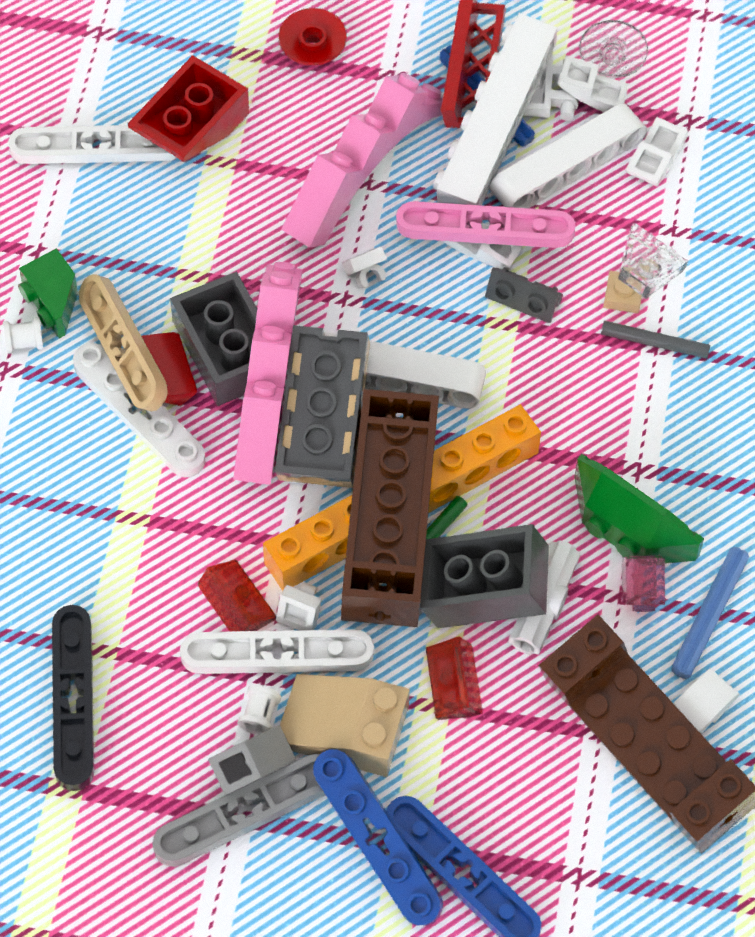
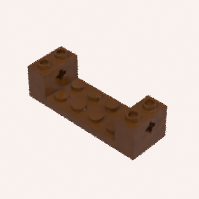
(389, 508)
(649, 734)

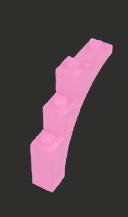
(366, 140)
(267, 373)

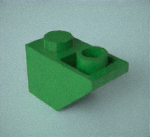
(52, 289)

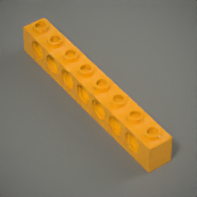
(455, 471)

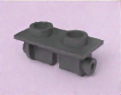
(522, 295)

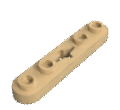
(134, 362)

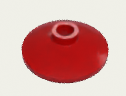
(311, 26)

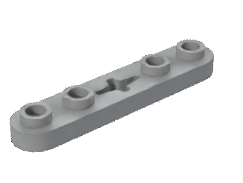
(208, 825)

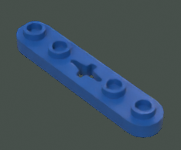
(435, 843)
(400, 870)

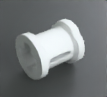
(23, 335)
(259, 709)

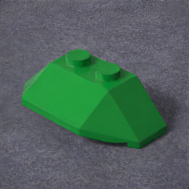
(629, 517)

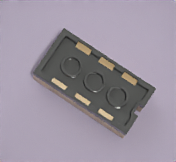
(322, 407)

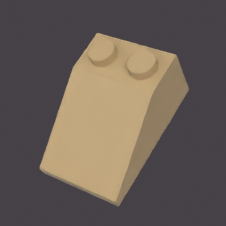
(346, 715)

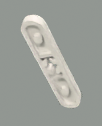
(62, 145)
(159, 432)
(238, 651)

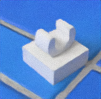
(366, 262)
(299, 607)

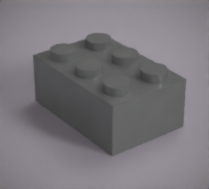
(218, 333)
(485, 576)

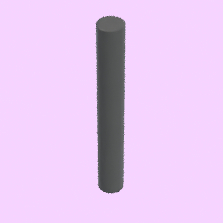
(655, 339)

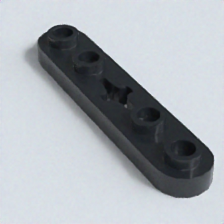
(72, 731)

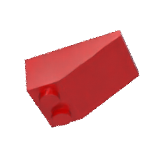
(192, 110)

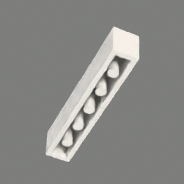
(497, 112)

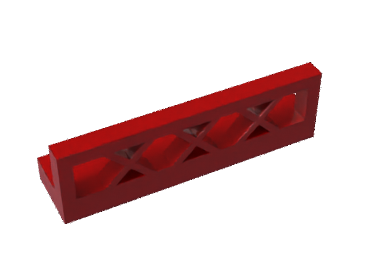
(461, 55)

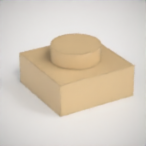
(620, 296)

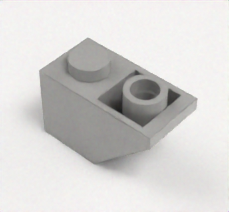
(252, 759)

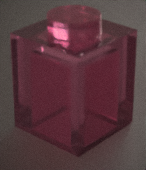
(643, 582)

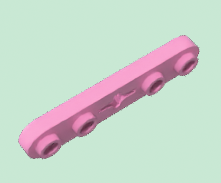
(506, 225)

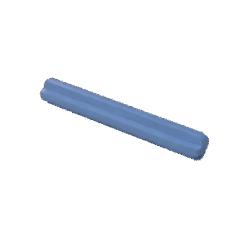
(709, 613)

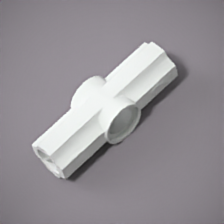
(532, 631)

